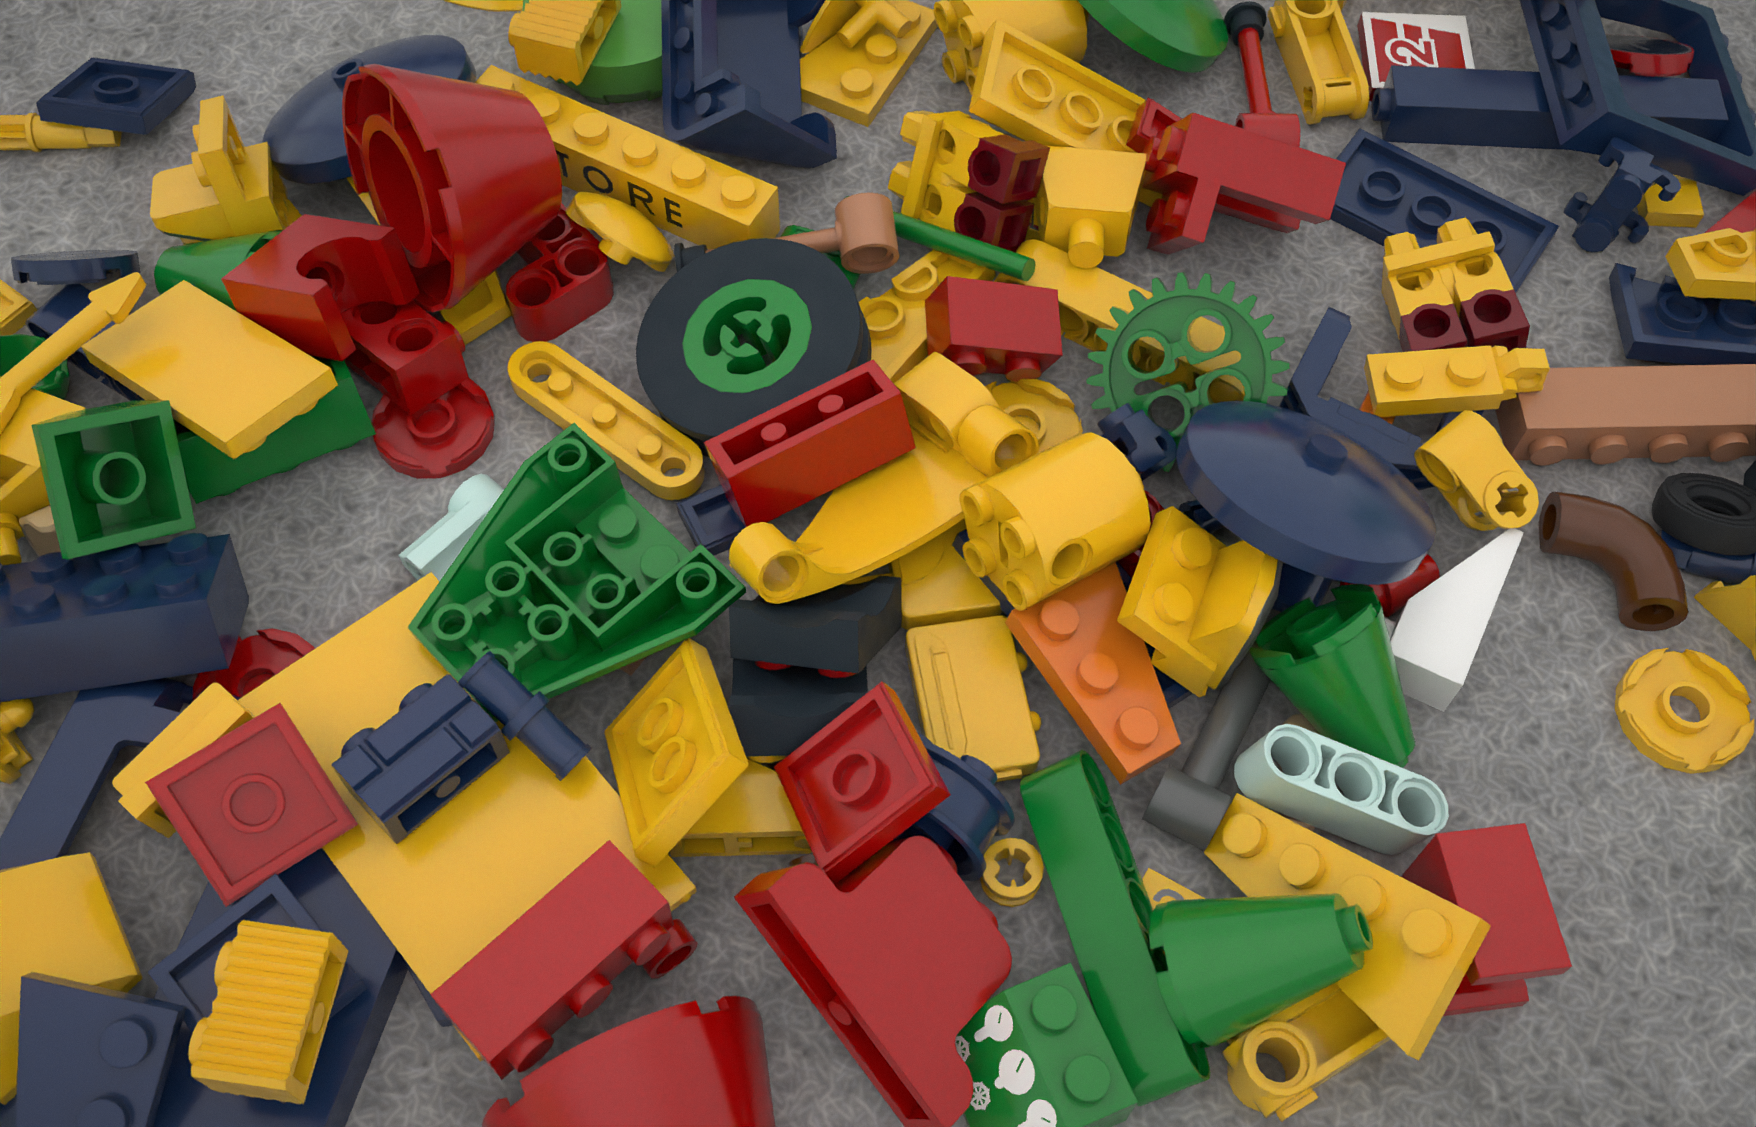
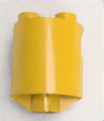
(965, 22)
(1054, 519)

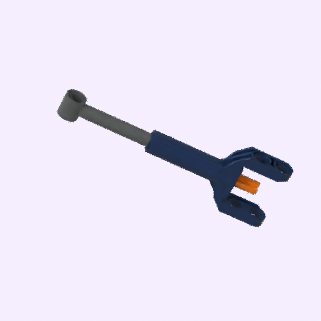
(1190, 798)

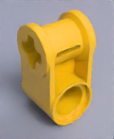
(1475, 472)

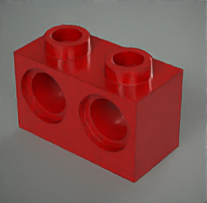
(405, 352)

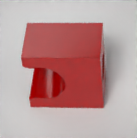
(316, 273)
(1499, 880)

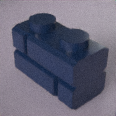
(420, 756)

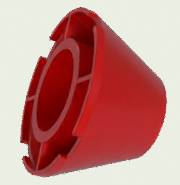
(453, 170)

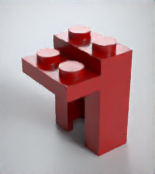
(1232, 171)

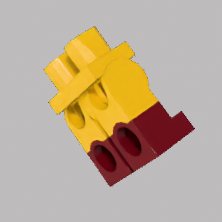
(968, 177)
(1451, 292)

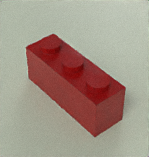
(811, 444)
(556, 961)

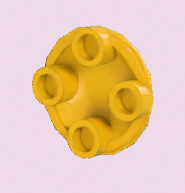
(623, 230)

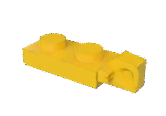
(1452, 379)

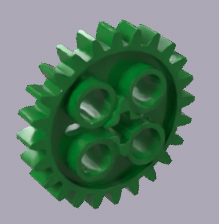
(1169, 320)

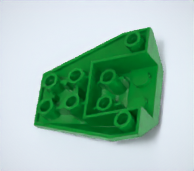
(569, 578)

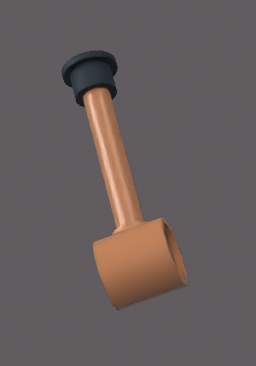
(861, 233)

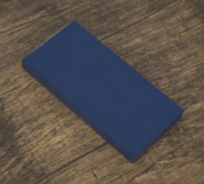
(1397, 192)

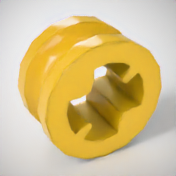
(1033, 872)

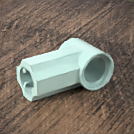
(445, 539)

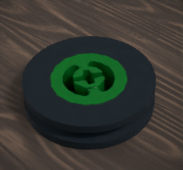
(784, 305)

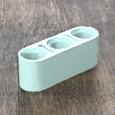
(1371, 787)

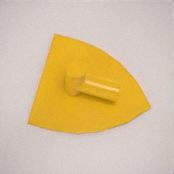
(852, 21)

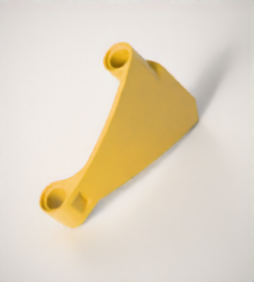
(899, 505)

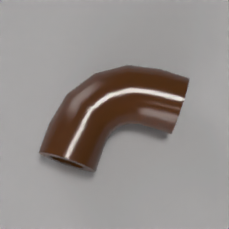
(1626, 548)

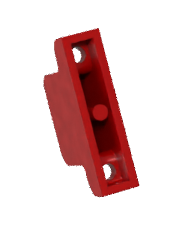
(891, 965)

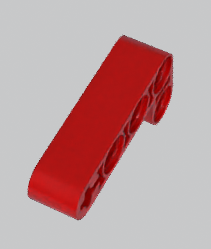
(562, 282)

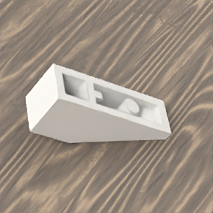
(1446, 621)

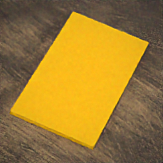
(484, 851)

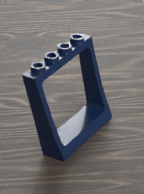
(1589, 97)

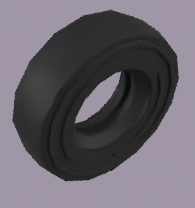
(1707, 513)

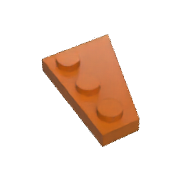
(1100, 672)

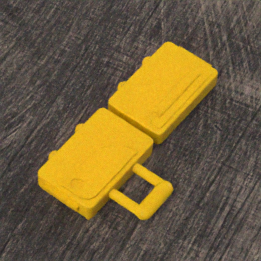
(963, 660)

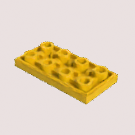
(213, 366)

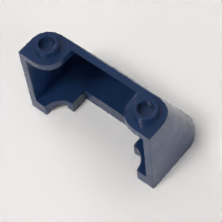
(737, 81)

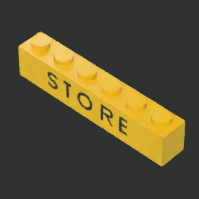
(655, 176)

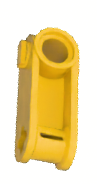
(1320, 58)
(1311, 1043)

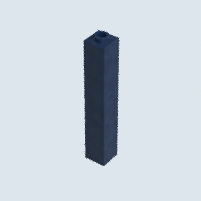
(1513, 109)

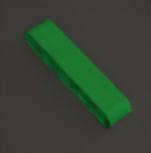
(1109, 924)

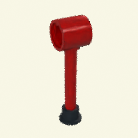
(1246, 25)

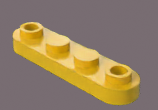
(618, 424)

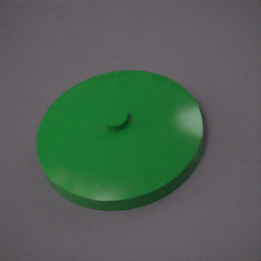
(1170, 32)

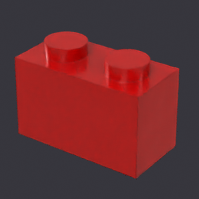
(994, 327)

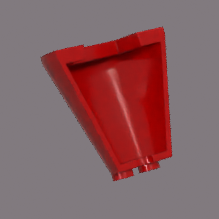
(654, 1073)

